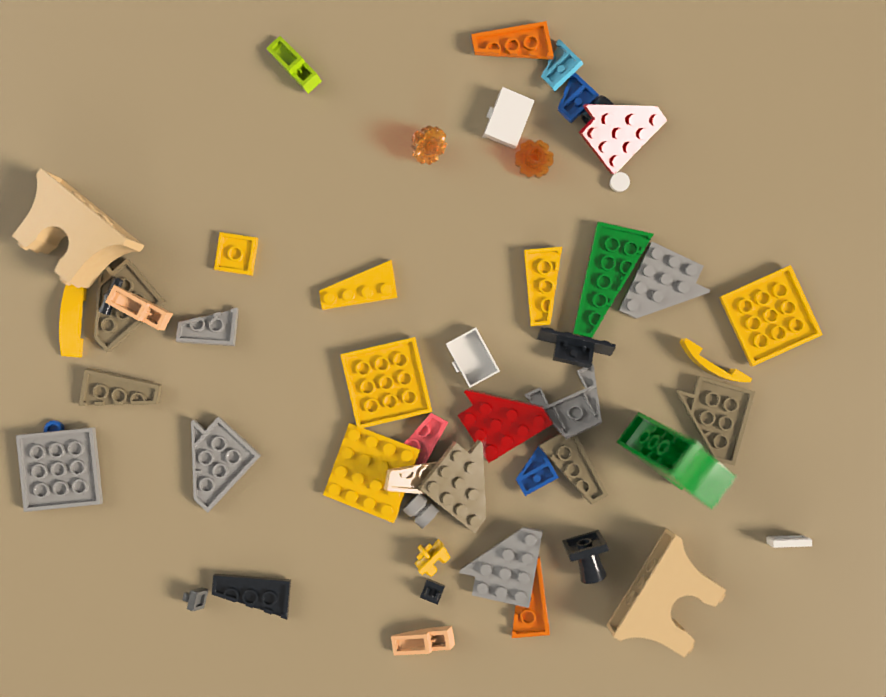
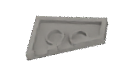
(210, 330)

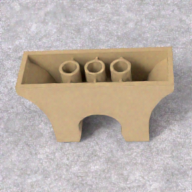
(92, 234)
(649, 600)

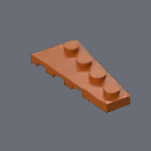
(517, 42)
(533, 620)

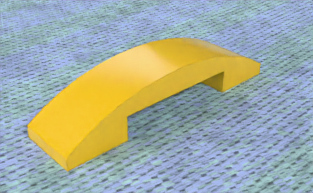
(70, 321)
(693, 352)

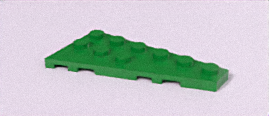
(609, 265)

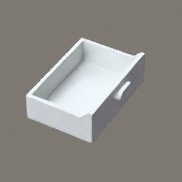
(508, 118)
(472, 357)

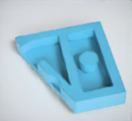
(561, 67)

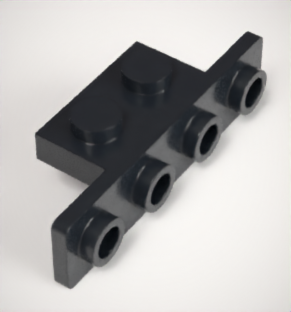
(574, 348)

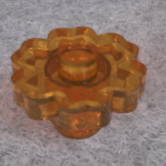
(428, 144)
(534, 159)

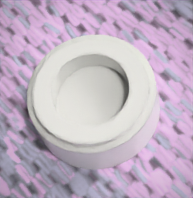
(619, 182)

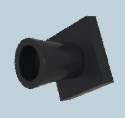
(586, 550)

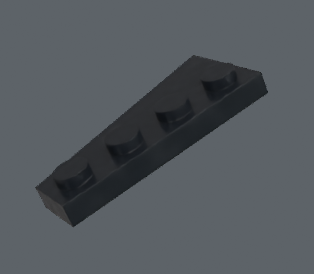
(263, 593)

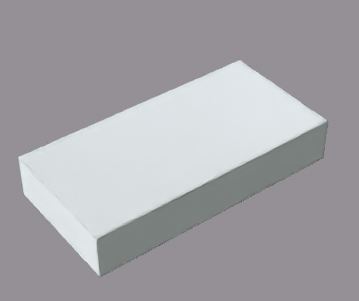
(789, 541)

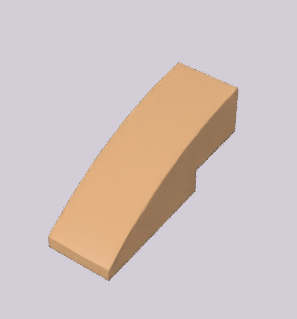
(139, 308)
(423, 641)

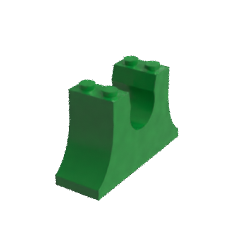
(677, 459)

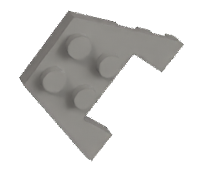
(575, 412)

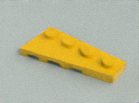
(541, 280)
(365, 287)

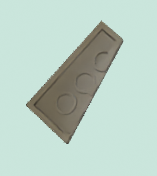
(106, 388)
(575, 465)

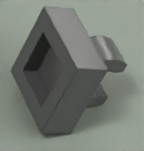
(196, 599)

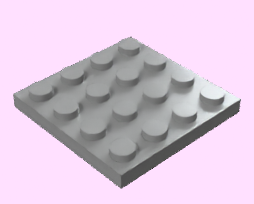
(59, 469)

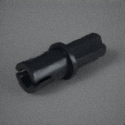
(104, 307)

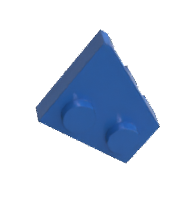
(575, 96)
(536, 473)

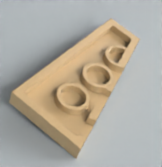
(407, 478)

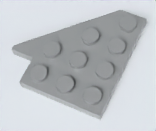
(661, 282)
(218, 461)
(507, 569)

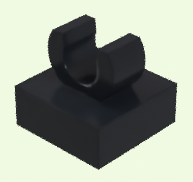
(432, 591)

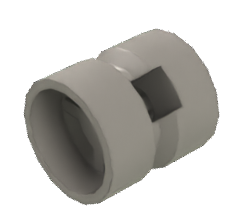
(420, 510)

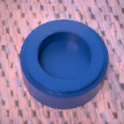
(53, 426)

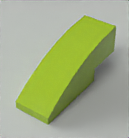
(294, 64)

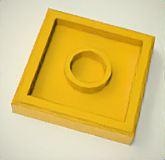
(236, 253)

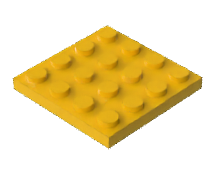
(770, 315)
(386, 383)
(362, 471)

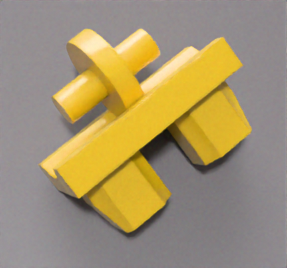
(429, 555)

